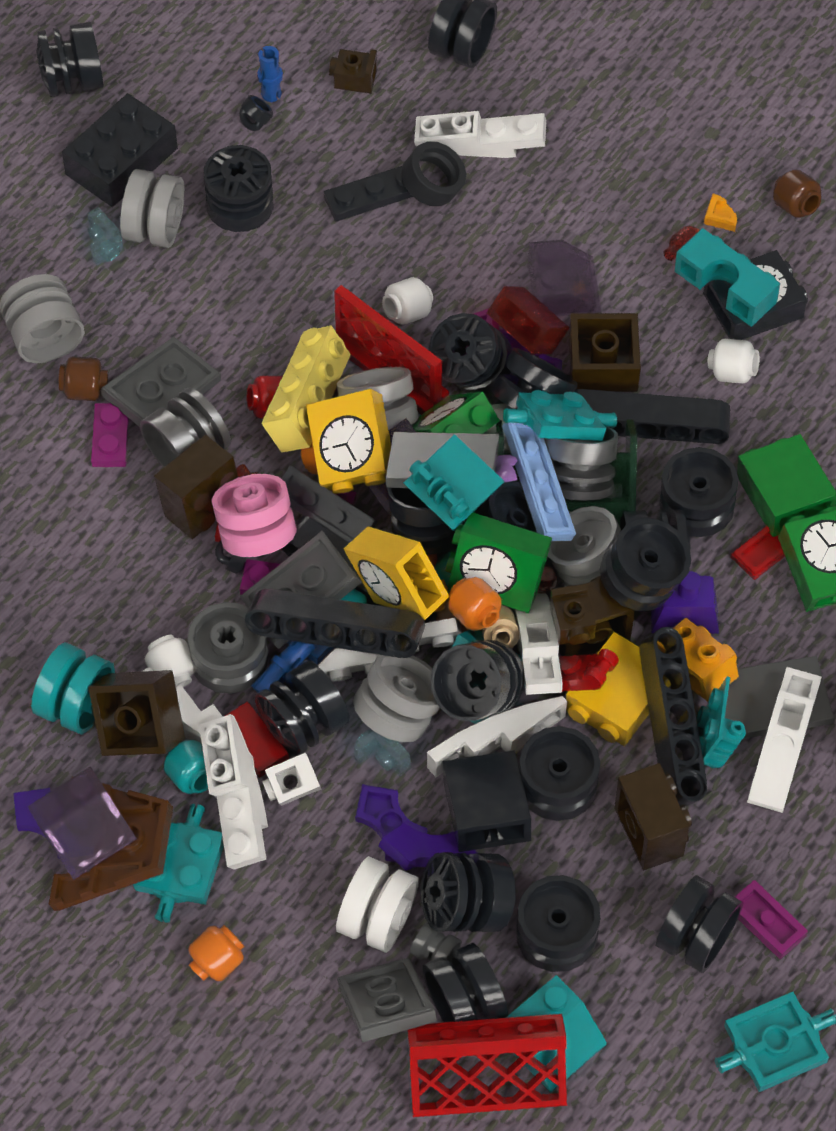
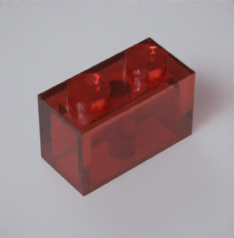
(527, 320)

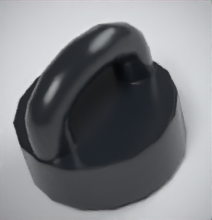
(257, 110)
(233, 563)

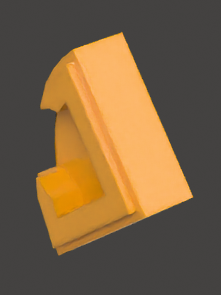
(720, 214)

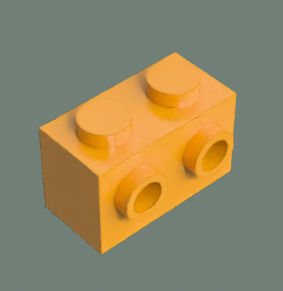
(706, 658)

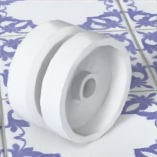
(377, 904)

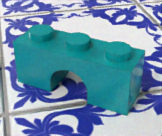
(709, 259)

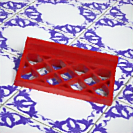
(381, 344)
(487, 1041)

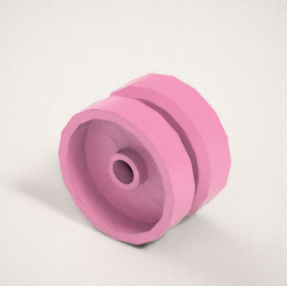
(254, 515)

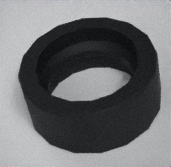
(420, 186)

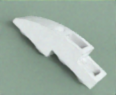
(480, 137)
(539, 648)
(343, 662)
(784, 739)
(237, 790)

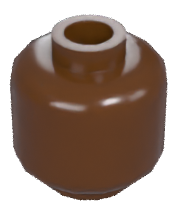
(797, 193)
(82, 378)

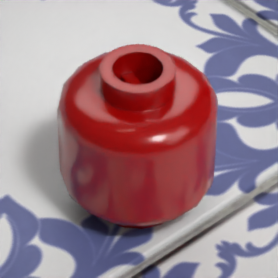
(261, 394)

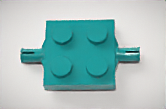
(559, 416)
(188, 866)
(776, 1041)

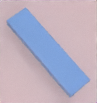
(539, 482)

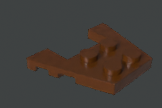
(136, 862)

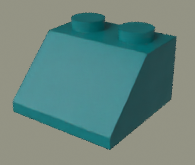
(581, 1030)

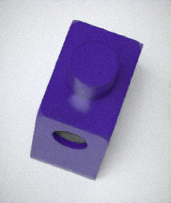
(692, 600)

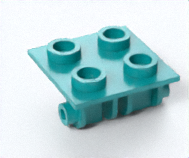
(453, 482)
(718, 734)

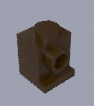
(354, 70)
(572, 614)

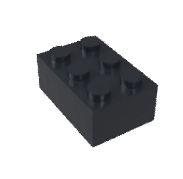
(115, 145)

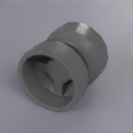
(434, 944)

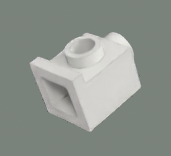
(298, 767)

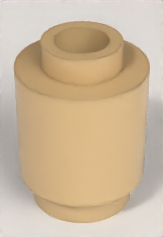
(504, 630)

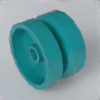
(64, 690)

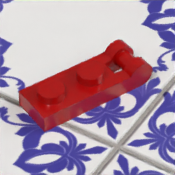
(586, 671)

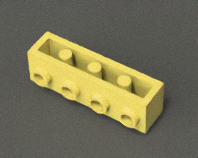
(308, 379)

